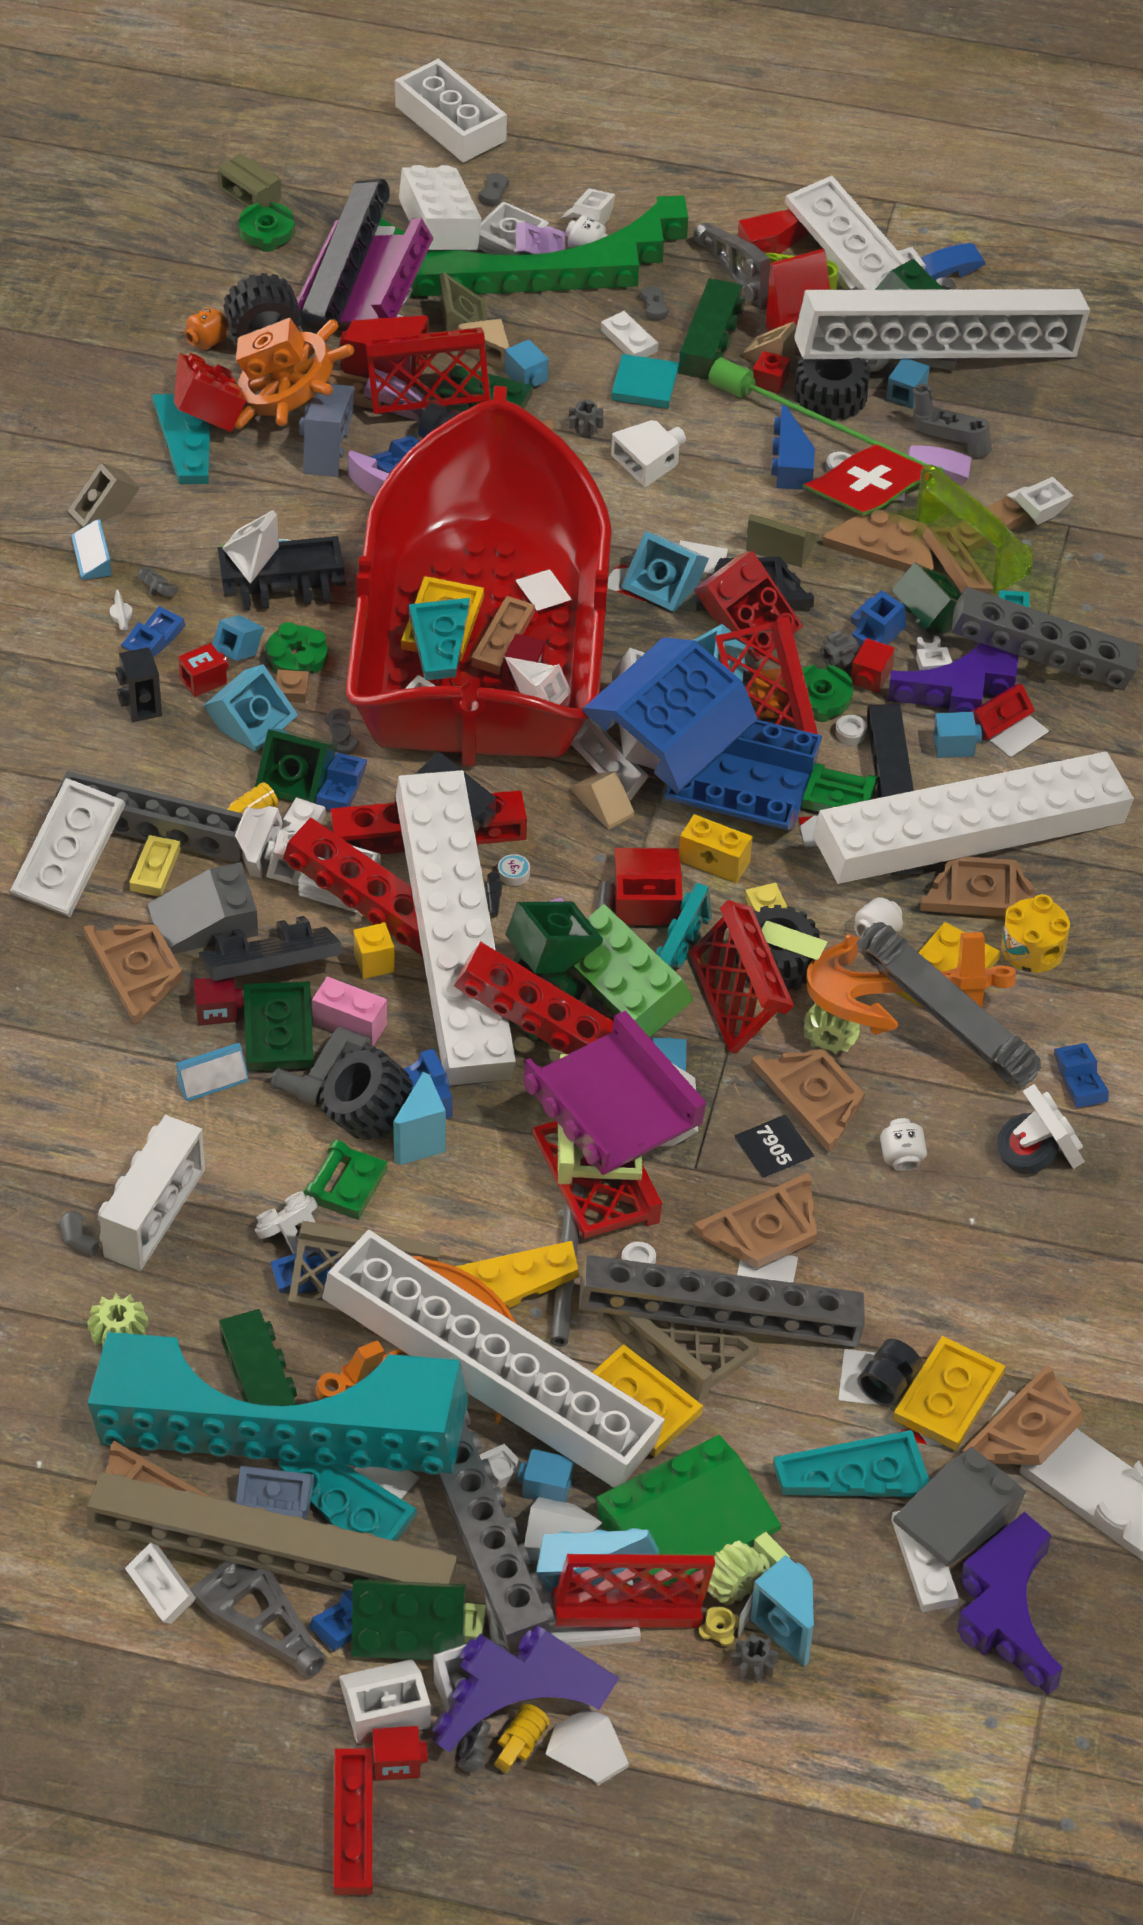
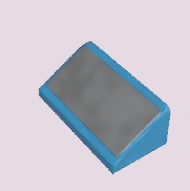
(92, 551)
(211, 1072)

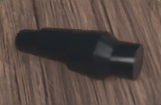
(493, 892)

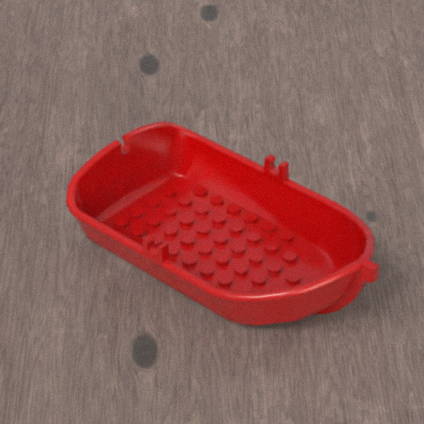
(481, 508)

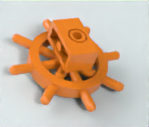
(283, 357)

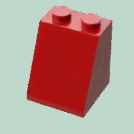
(377, 329)

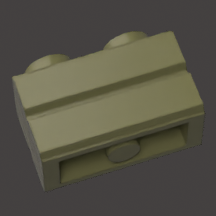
(249, 182)

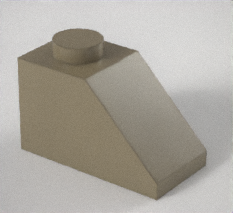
(103, 495)

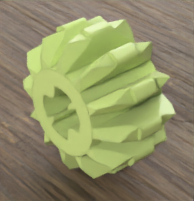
(829, 1030)
(117, 1317)
(735, 1572)

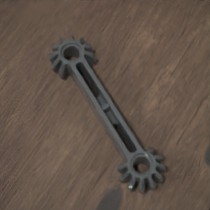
(976, 1028)

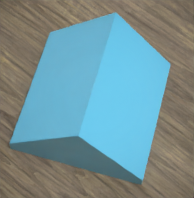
(420, 1124)

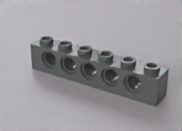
(1045, 638)
(194, 824)

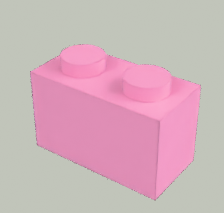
(349, 1008)

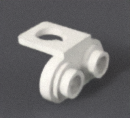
(297, 1208)

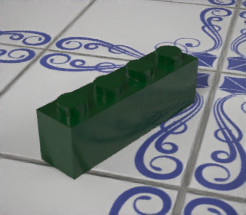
(711, 328)
(255, 1360)

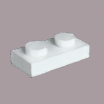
(629, 335)
(160, 1583)

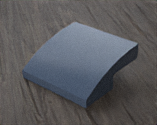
(275, 1490)

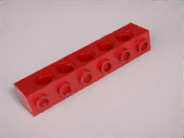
(379, 827)
(366, 878)
(530, 1001)

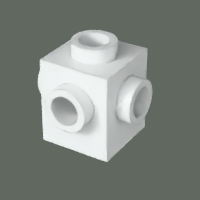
(278, 868)

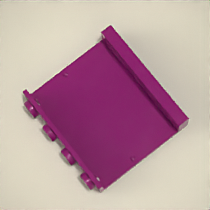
(384, 274)
(616, 1096)

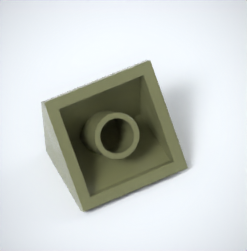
(459, 304)
(779, 539)

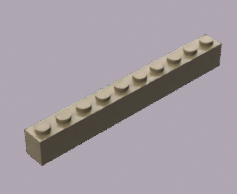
(258, 1536)

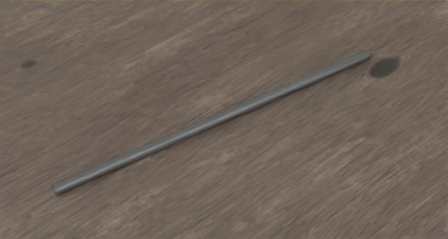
(570, 1229)

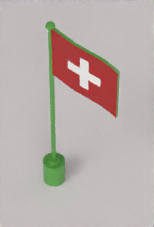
(859, 482)

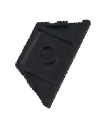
(784, 579)

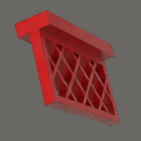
(426, 344)
(790, 671)
(755, 961)
(639, 1192)
(675, 1606)

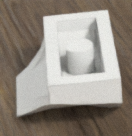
(594, 205)
(1042, 499)
(253, 836)

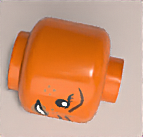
(206, 328)

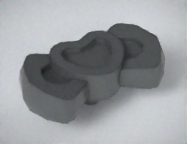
(494, 189)
(655, 304)
(156, 582)
(341, 730)
(473, 1747)

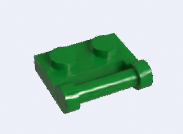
(835, 788)
(355, 1185)

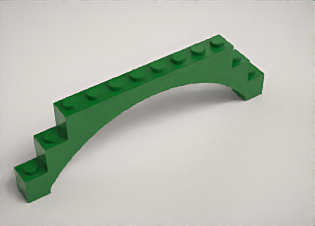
(595, 265)

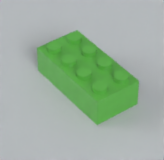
(631, 975)

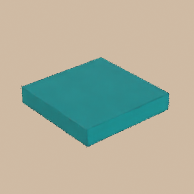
(645, 381)

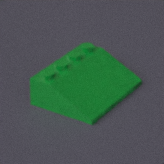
(691, 1503)

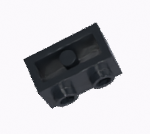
(139, 684)

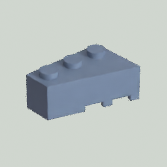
(324, 427)

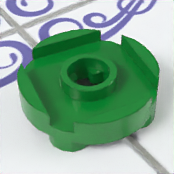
(255, 227)
(292, 637)
(839, 691)

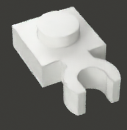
(931, 655)
(300, 812)

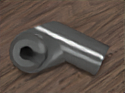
(73, 1233)

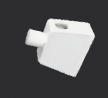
(647, 450)

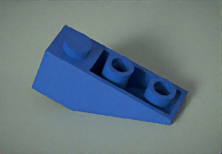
(794, 453)

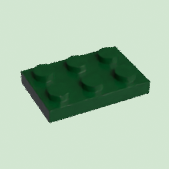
(517, 392)
(278, 1026)
(407, 1618)

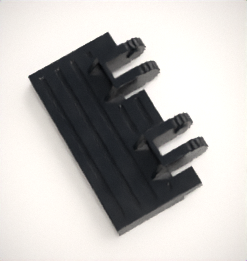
(294, 560)
(295, 946)

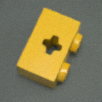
(715, 848)

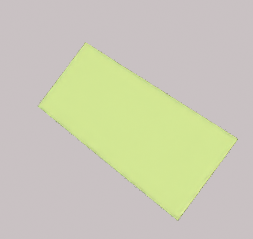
(793, 940)

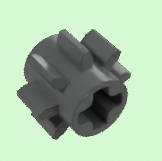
(586, 418)
(839, 650)
(754, 1658)

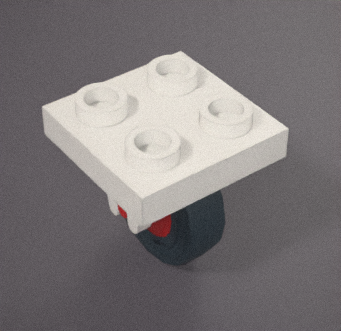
(1033, 1139)

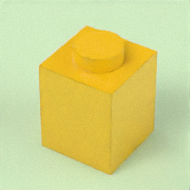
(374, 950)

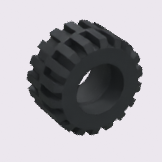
(260, 303)
(832, 386)
(790, 964)
(365, 1092)

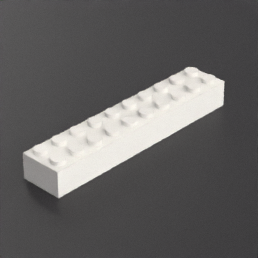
(941, 323)
(972, 817)
(451, 922)
(497, 1358)

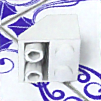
(385, 1699)

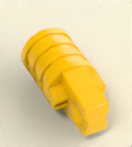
(257, 798)
(521, 1735)

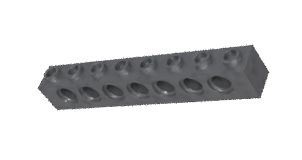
(721, 1301)
(494, 1532)

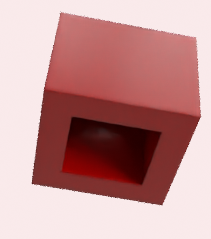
(771, 371)

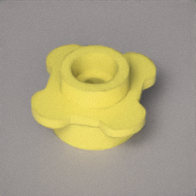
(720, 1616)

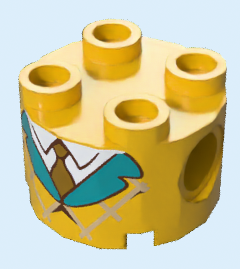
(1035, 934)

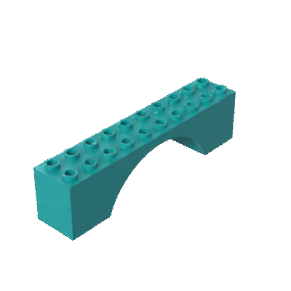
(394, 1418)

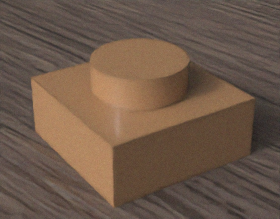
(293, 684)

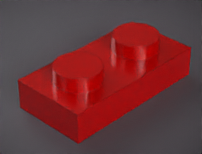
(1003, 711)

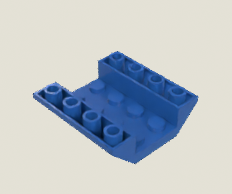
(678, 707)
(757, 776)

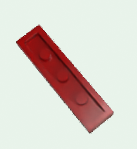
(353, 1821)

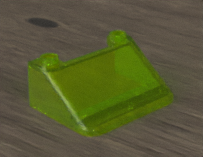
(942, 495)

